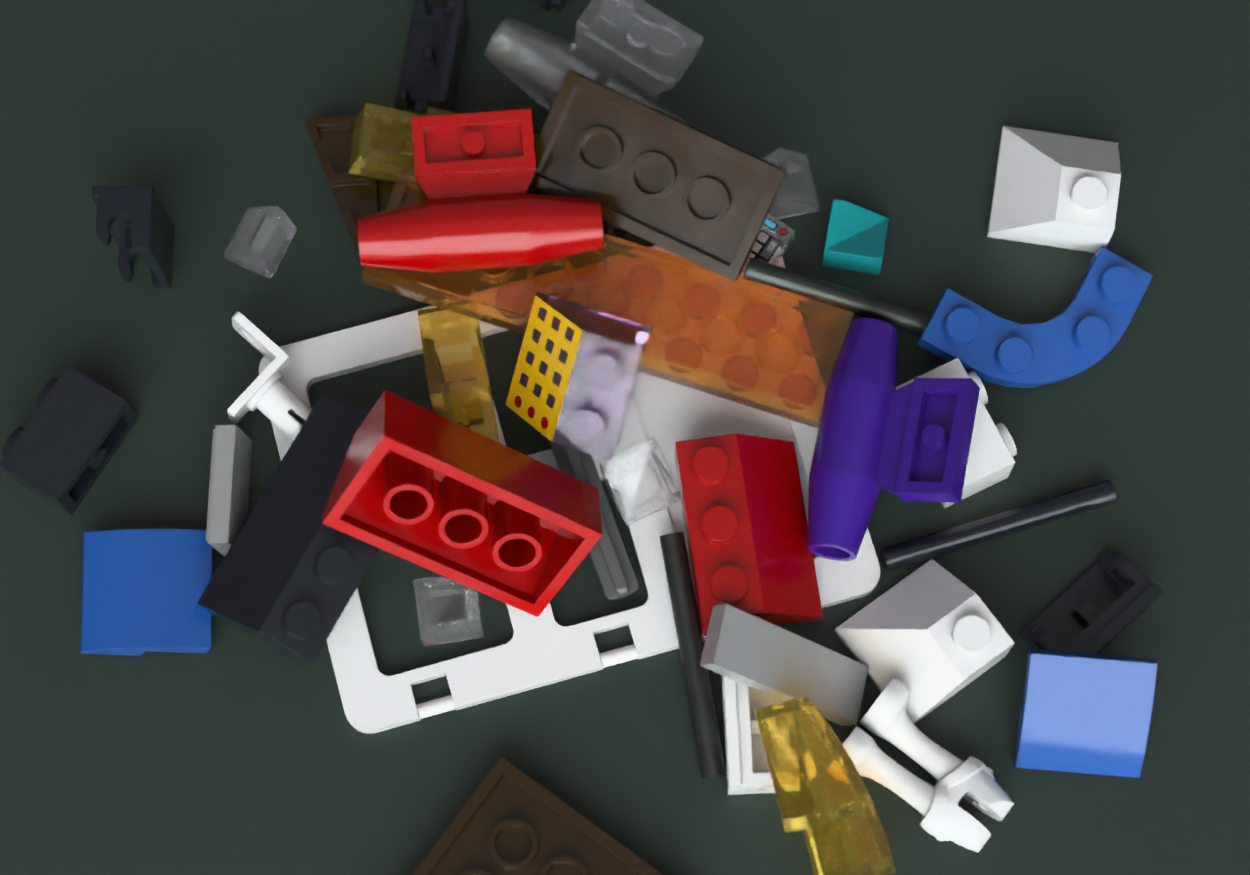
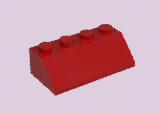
(463, 505)

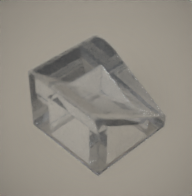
(640, 481)
(447, 611)

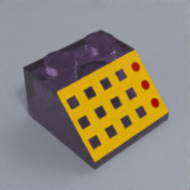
(577, 374)

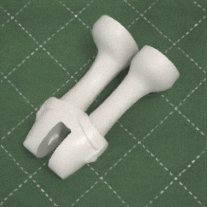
(954, 776)

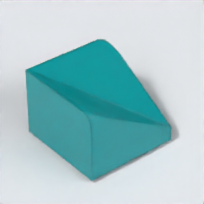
(855, 238)

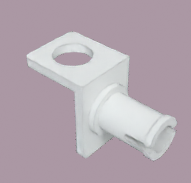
(267, 390)

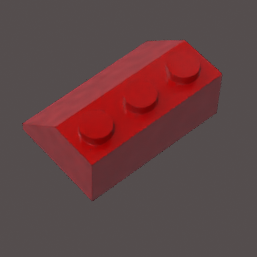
(747, 528)

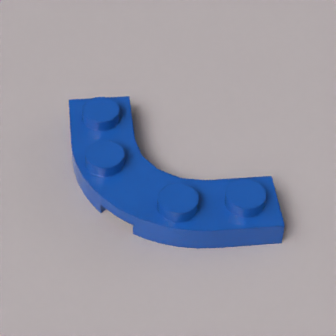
(1046, 351)

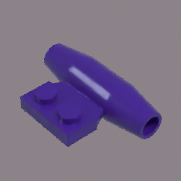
(883, 437)

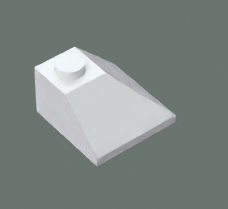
(1055, 190)
(928, 636)

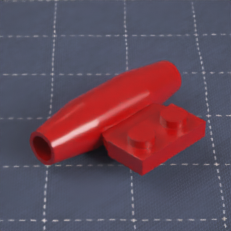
(477, 202)

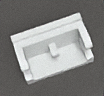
(744, 749)

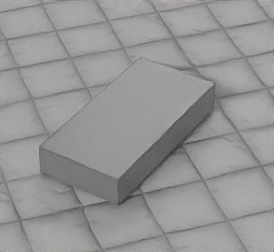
(228, 486)

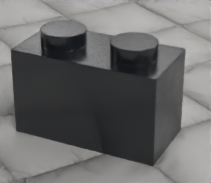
(67, 439)

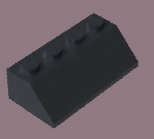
(285, 568)

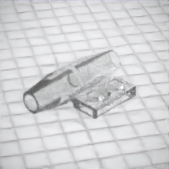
(615, 44)

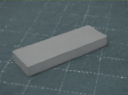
(783, 664)

